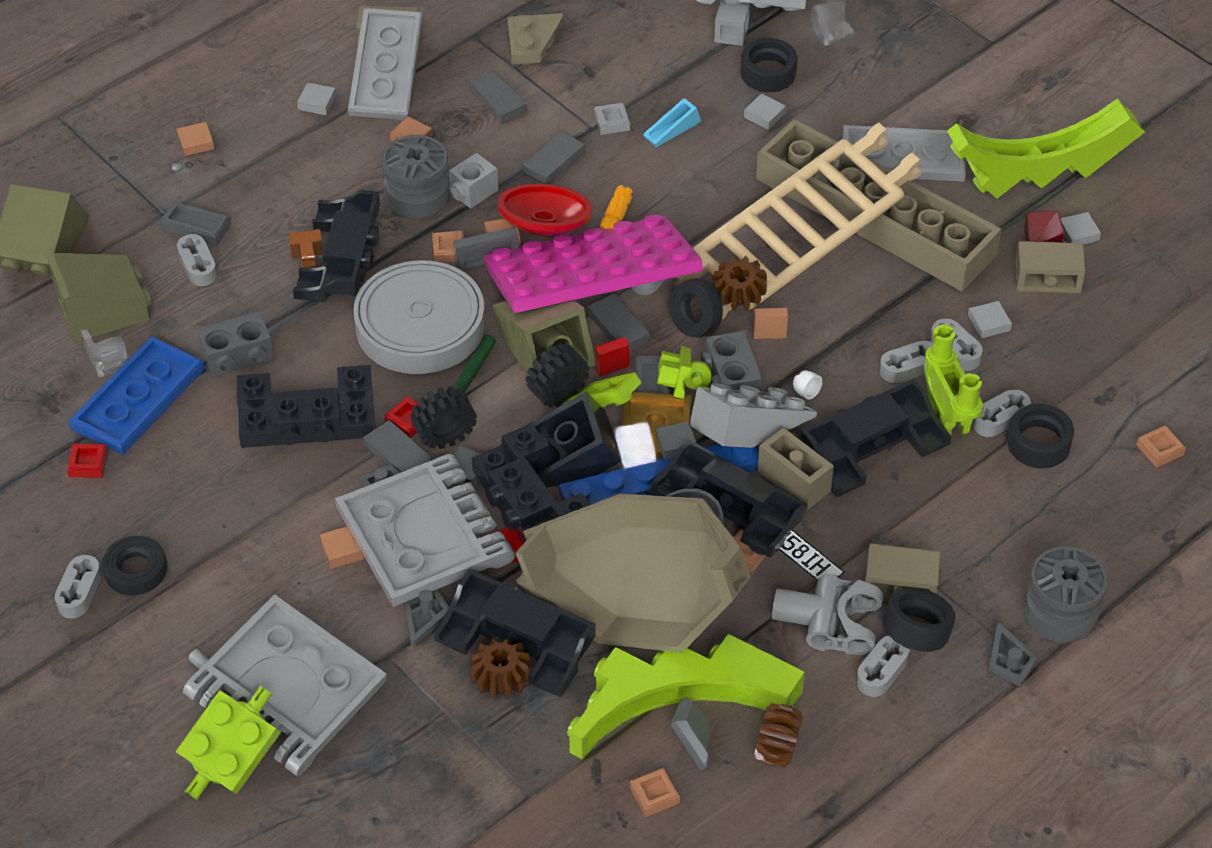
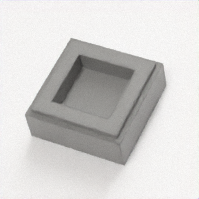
(316, 98)
(764, 111)
(612, 118)
(1080, 229)
(989, 319)

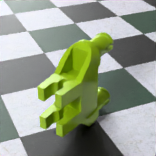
(948, 385)

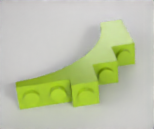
(1040, 159)
(728, 674)

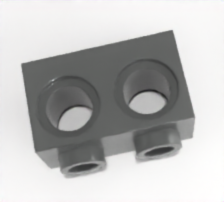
(235, 343)
(731, 361)

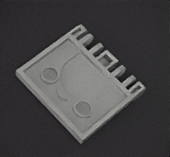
(423, 529)
(309, 672)

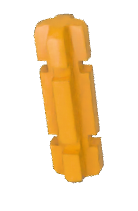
(616, 207)

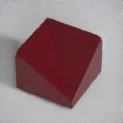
(1043, 227)

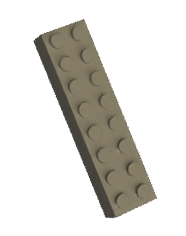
(917, 228)

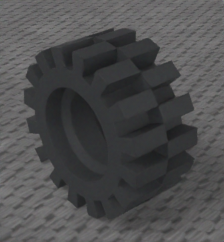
(557, 375)
(443, 417)

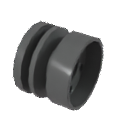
(416, 176)
(1065, 594)

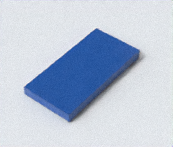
(136, 395)

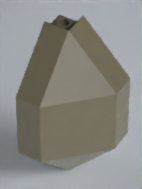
(637, 568)

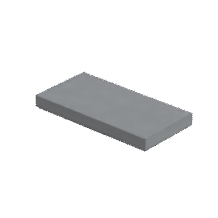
(385, 64)
(930, 146)

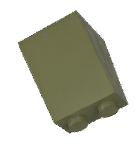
(36, 225)
(98, 292)
(538, 329)

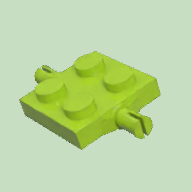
(228, 742)

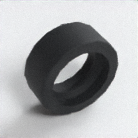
(772, 50)
(1040, 455)
(913, 633)

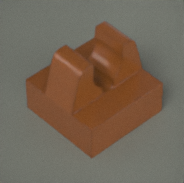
(306, 246)

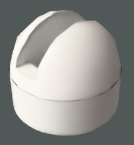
(807, 384)

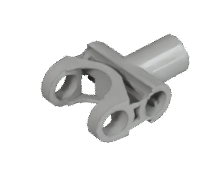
(827, 614)

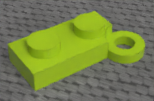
(612, 390)

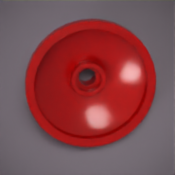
(544, 209)

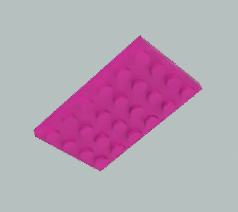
(591, 263)

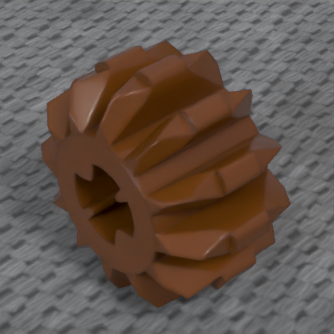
(740, 282)
(500, 668)
(778, 735)

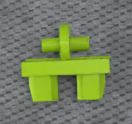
(678, 370)

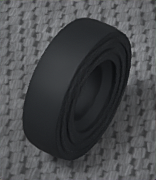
(710, 302)
(134, 547)

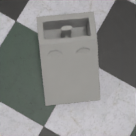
(747, 414)

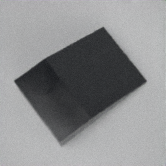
(577, 442)

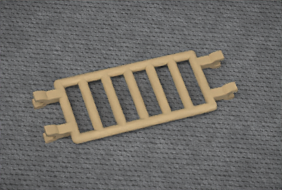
(857, 153)

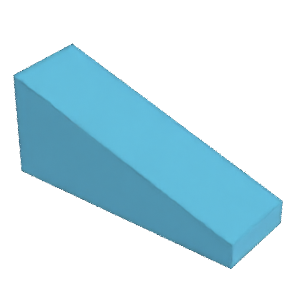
(675, 122)

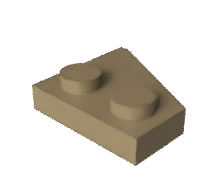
(532, 36)

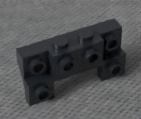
(347, 247)
(305, 414)
(873, 427)
(515, 485)
(743, 497)
(504, 611)

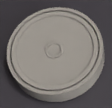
(419, 317)

